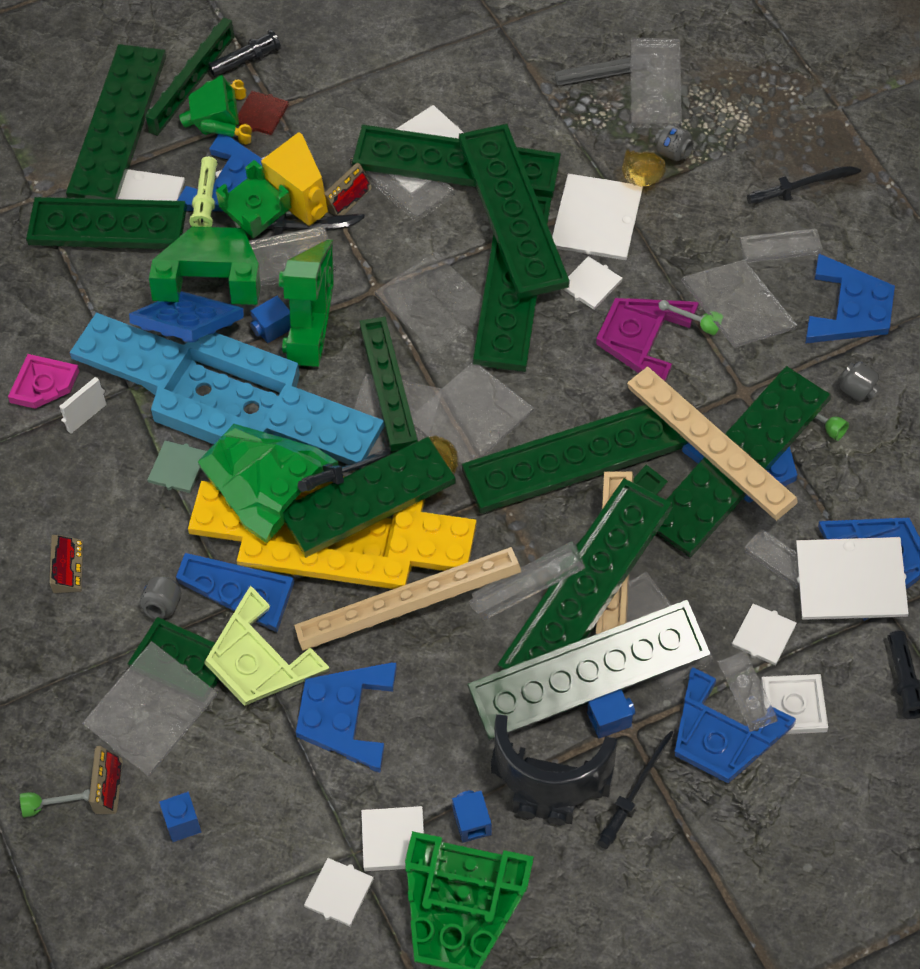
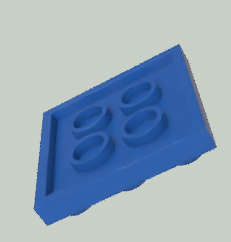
(188, 318)

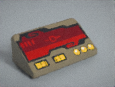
(347, 191)
(66, 564)
(105, 781)

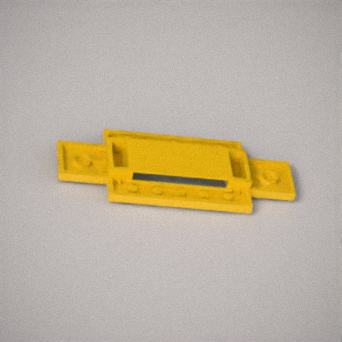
(372, 557)

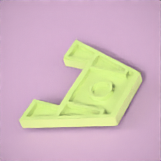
(249, 663)

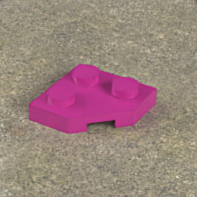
(42, 381)

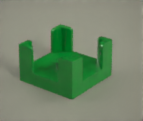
(254, 201)

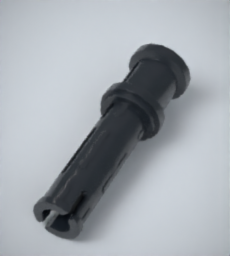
(256, 51)
(908, 683)

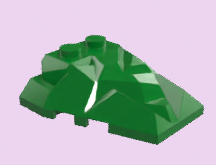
(260, 475)
(460, 899)

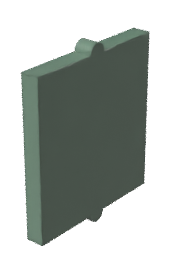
(176, 467)

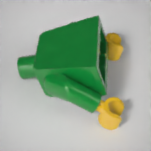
(215, 109)

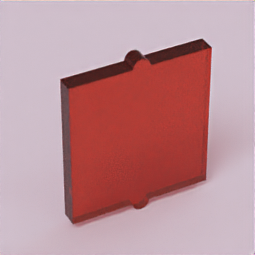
(262, 112)

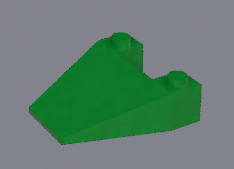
(207, 254)
(309, 287)

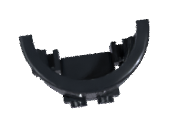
(546, 787)

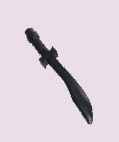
(786, 187)
(332, 222)
(335, 473)
(626, 807)

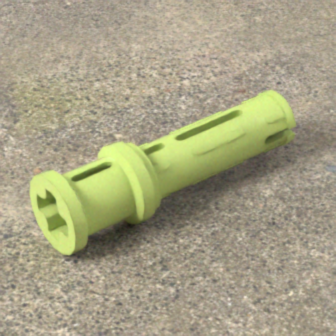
(203, 201)

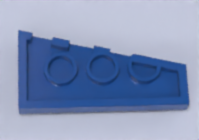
(229, 583)

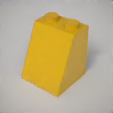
(298, 173)

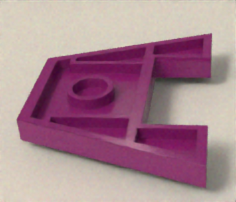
(633, 328)

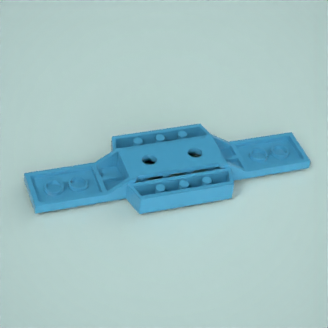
(174, 377)

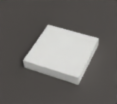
(800, 698)
(388, 835)

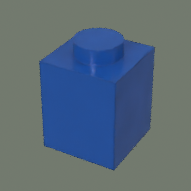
(270, 319)
(610, 713)
(471, 815)
(180, 817)

